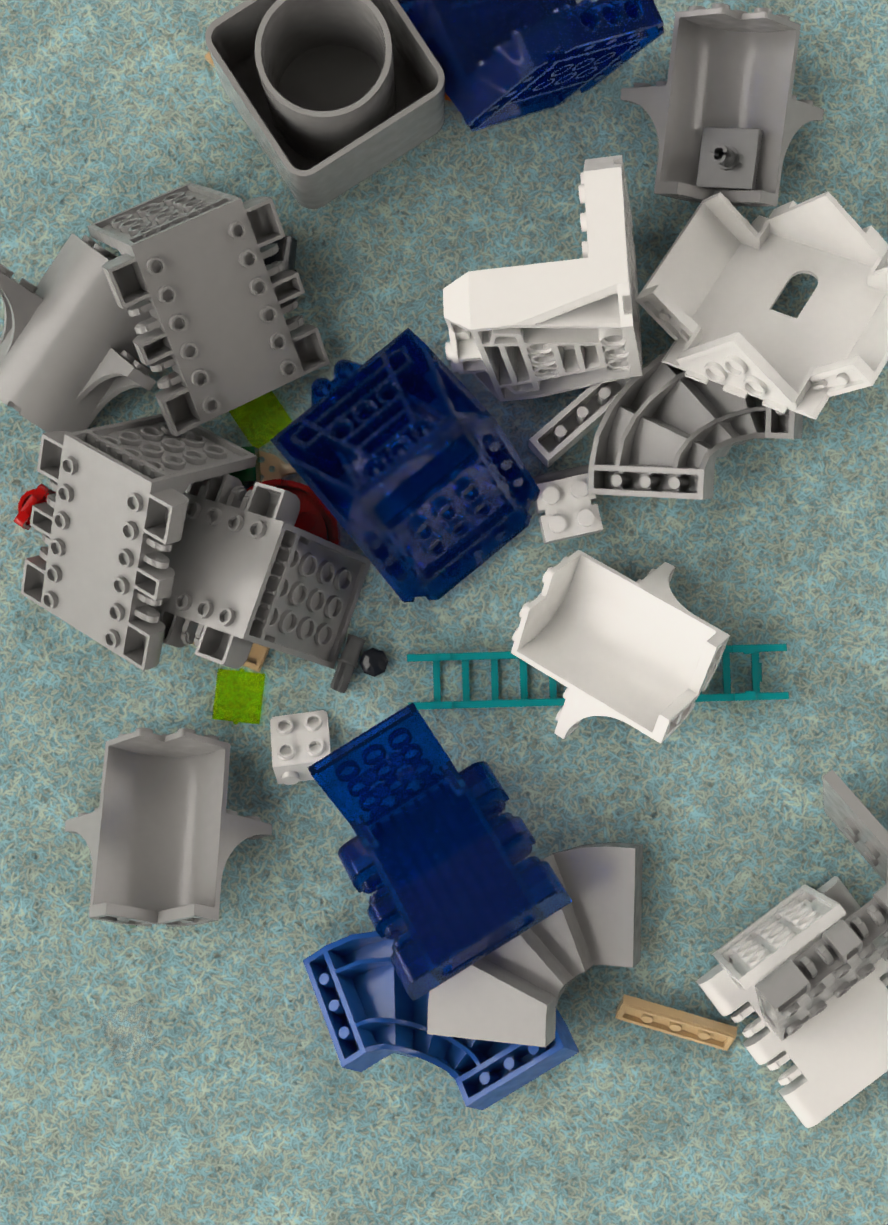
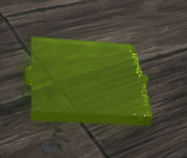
(261, 419)
(238, 696)

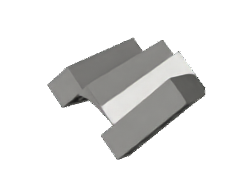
(670, 429)
(518, 986)

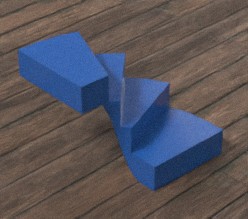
(375, 1017)

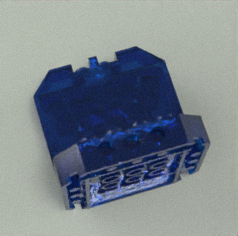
(528, 54)
(394, 449)

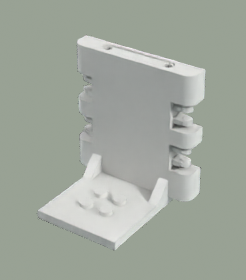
(831, 1052)

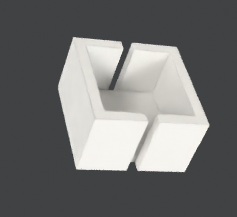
(567, 509)

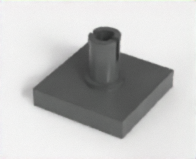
(729, 158)

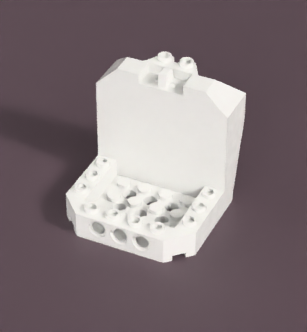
(557, 321)

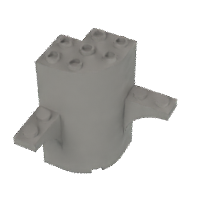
(725, 74)
(67, 341)
(162, 829)

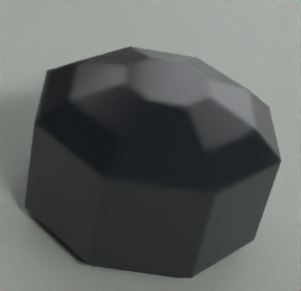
(373, 662)

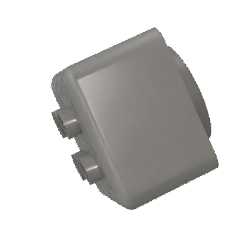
(328, 87)

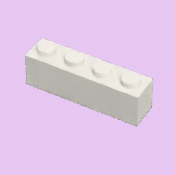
(574, 421)

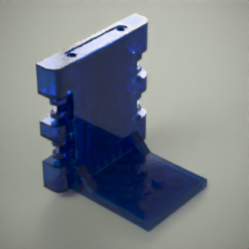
(434, 850)

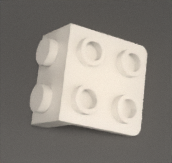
(297, 744)

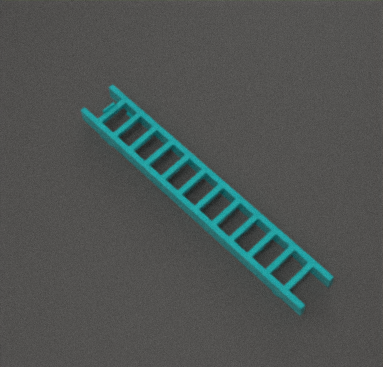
(752, 649)

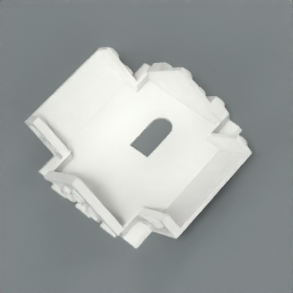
(727, 274)

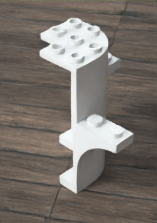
(618, 646)

